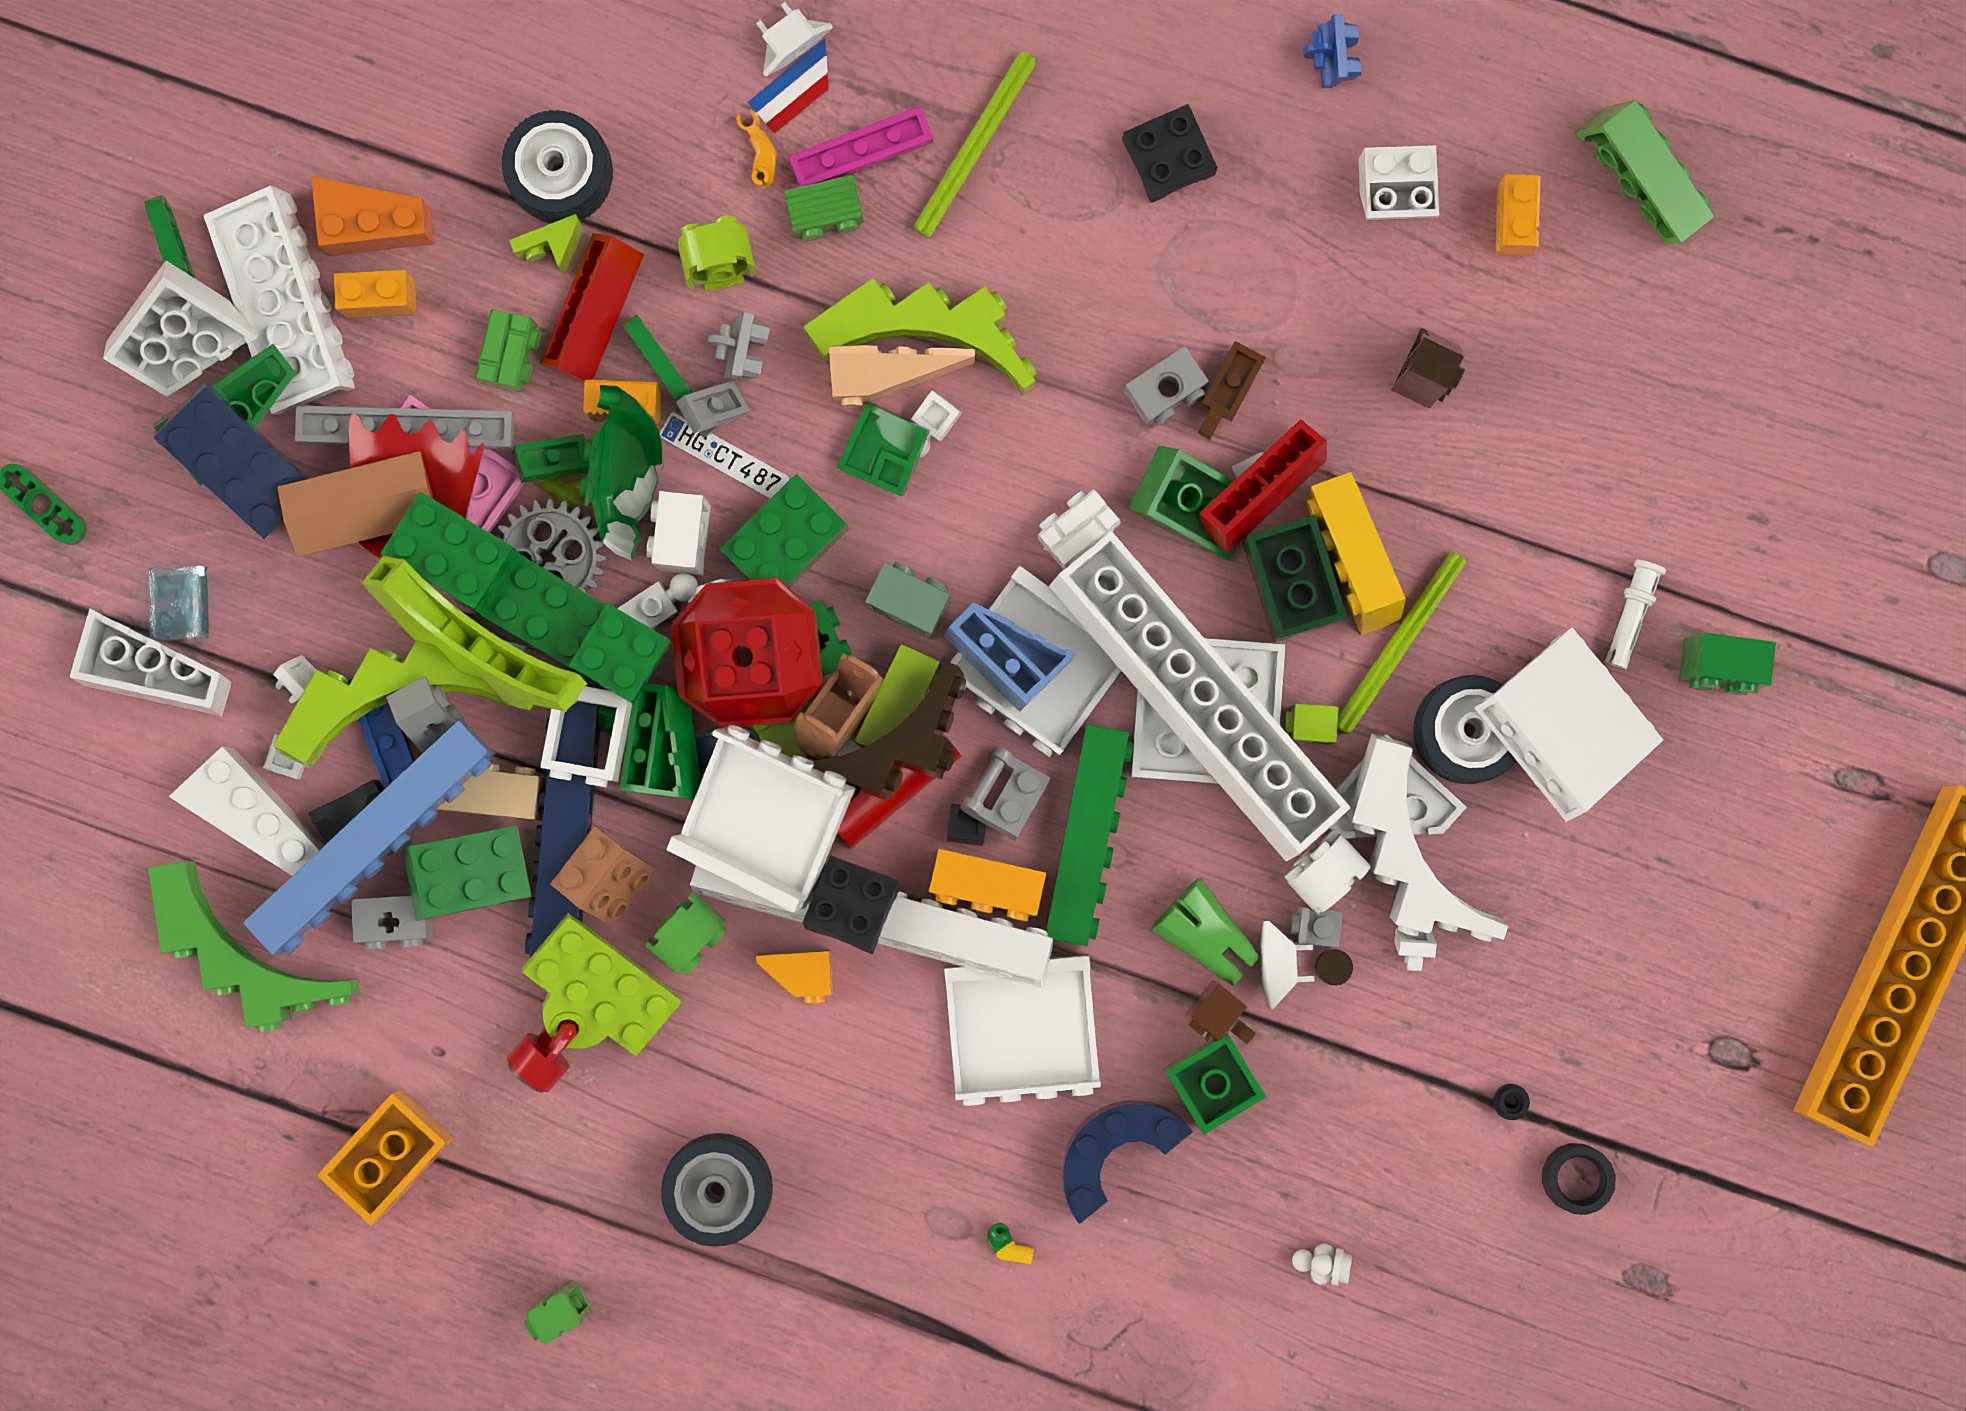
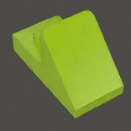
(558, 236)

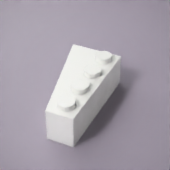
(139, 667)
(246, 808)

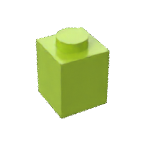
(1312, 723)

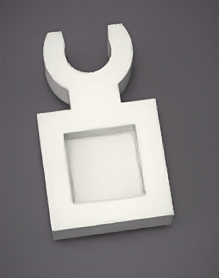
(937, 416)

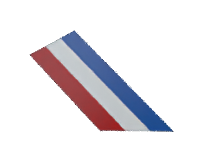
(793, 89)

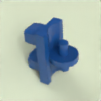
(1330, 51)

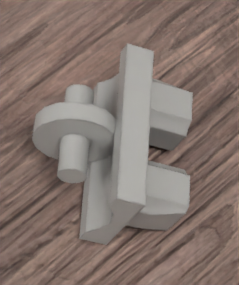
(744, 332)

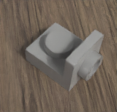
(1316, 929)

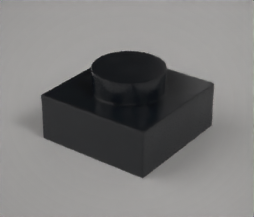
(964, 828)

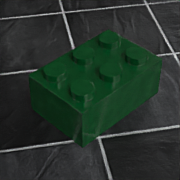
(1294, 578)

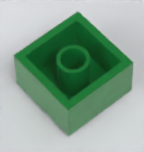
(1727, 662)
(1214, 1083)

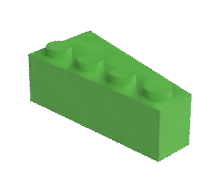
(1648, 170)

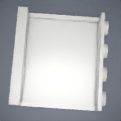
(1072, 695)
(1569, 725)
(763, 819)
(1022, 1036)

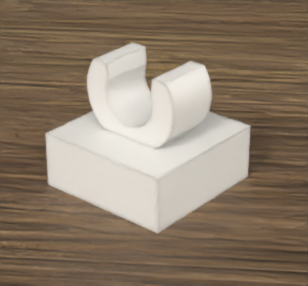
(294, 676)
(1415, 948)

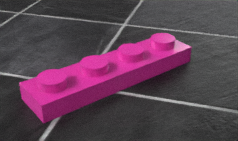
(862, 148)

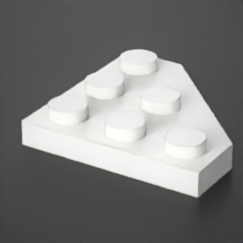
(1429, 803)

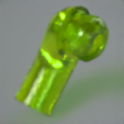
(563, 492)

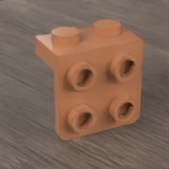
(602, 877)

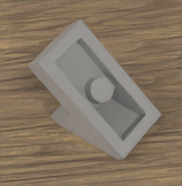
(713, 408)

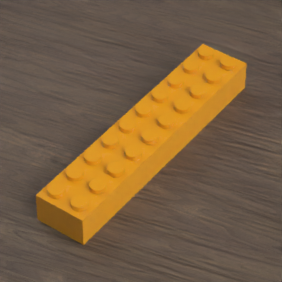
(1895, 983)

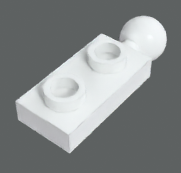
(656, 604)

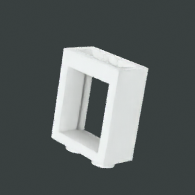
(617, 743)

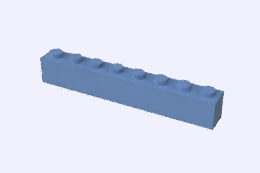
(369, 838)

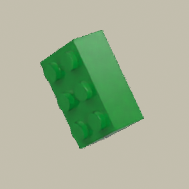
(786, 534)
(466, 873)

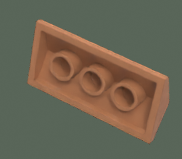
(352, 503)

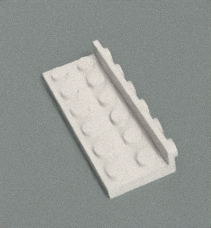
(280, 292)

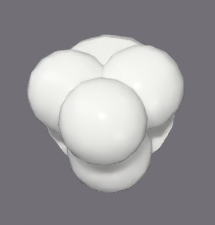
(1324, 1264)

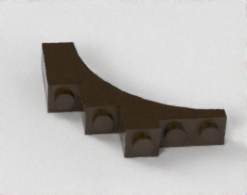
(913, 744)

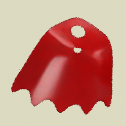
(448, 465)

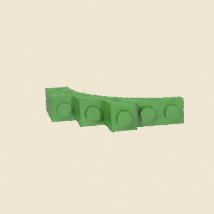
(189, 923)

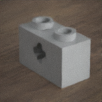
(423, 712)
(370, 924)

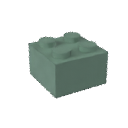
(908, 599)

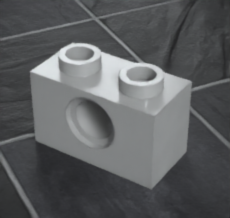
(1178, 369)

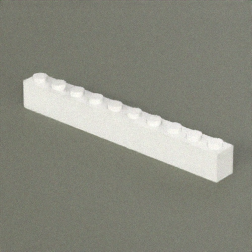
(924, 930)

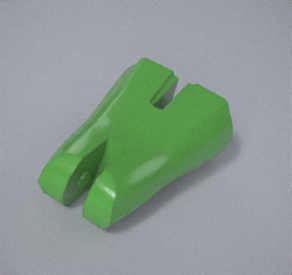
(1205, 932)

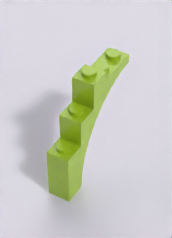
(972, 324)
(469, 646)
(332, 705)

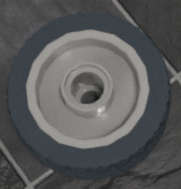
(713, 1217)

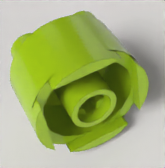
(716, 254)

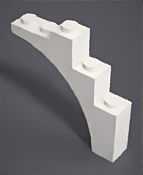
(1382, 805)

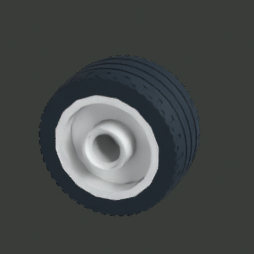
(553, 141)
(1442, 738)

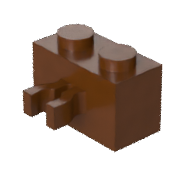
(1217, 1013)

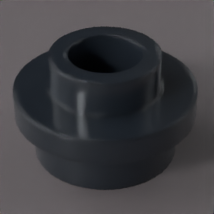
(1522, 1101)

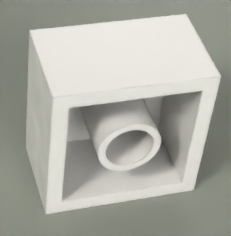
(679, 533)

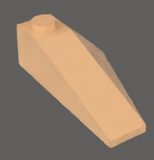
(867, 374)

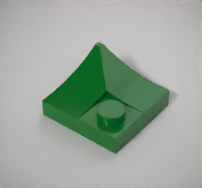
(883, 449)

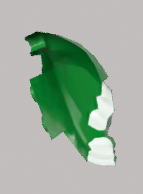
(622, 469)

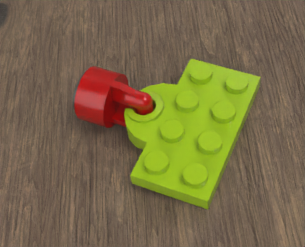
(589, 997)

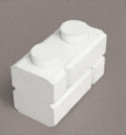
(1077, 528)

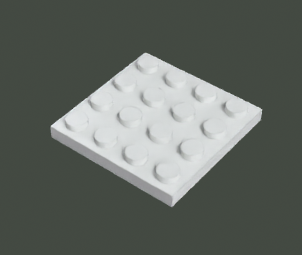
(1158, 749)

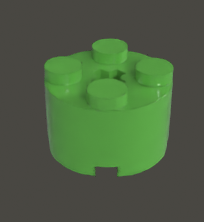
(686, 933)

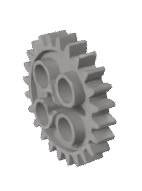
(576, 572)

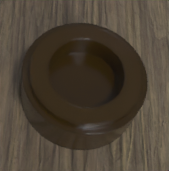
(1334, 967)

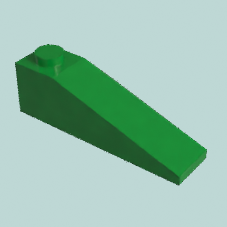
(252, 386)

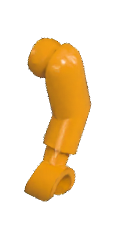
(765, 153)

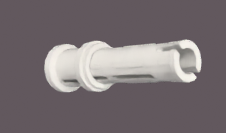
(1638, 599)

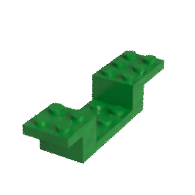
(527, 599)

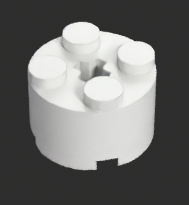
(1327, 872)

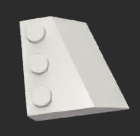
(176, 331)

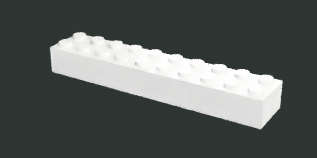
(1199, 696)

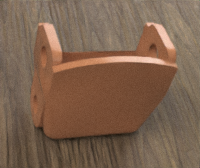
(837, 709)

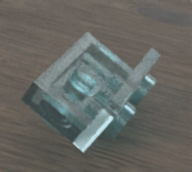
(178, 603)

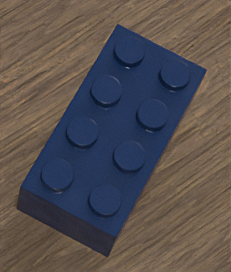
(229, 457)

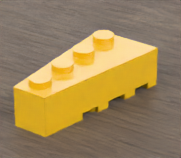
(1357, 554)

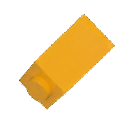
(801, 973)

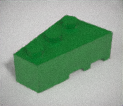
(661, 746)

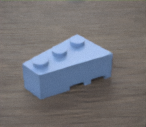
(1006, 654)

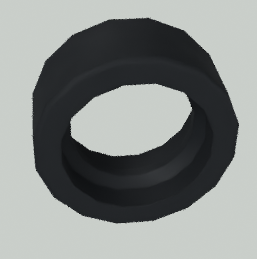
(1606, 1182)

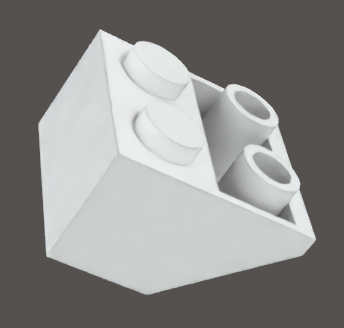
(1399, 182)

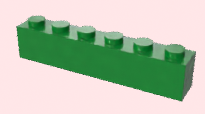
(1087, 835)

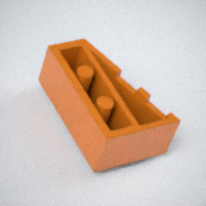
(367, 219)

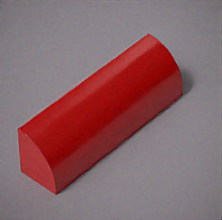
(592, 307)
(1264, 485)
(869, 812)

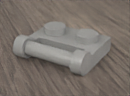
(1015, 800)

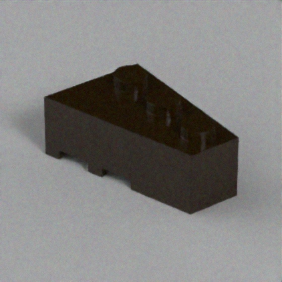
(1430, 369)

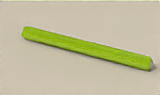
(975, 144)
(1400, 642)

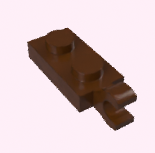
(1230, 386)

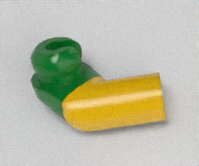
(1005, 1246)

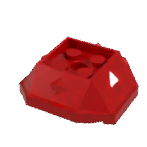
(783, 644)

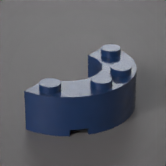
(1101, 1134)

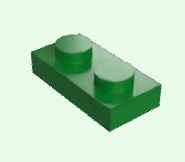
(550, 458)

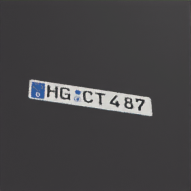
(724, 457)

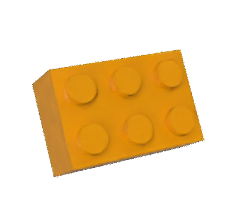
(987, 884)
(385, 1157)

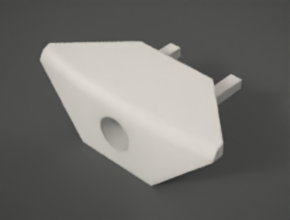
(790, 38)
(1279, 964)

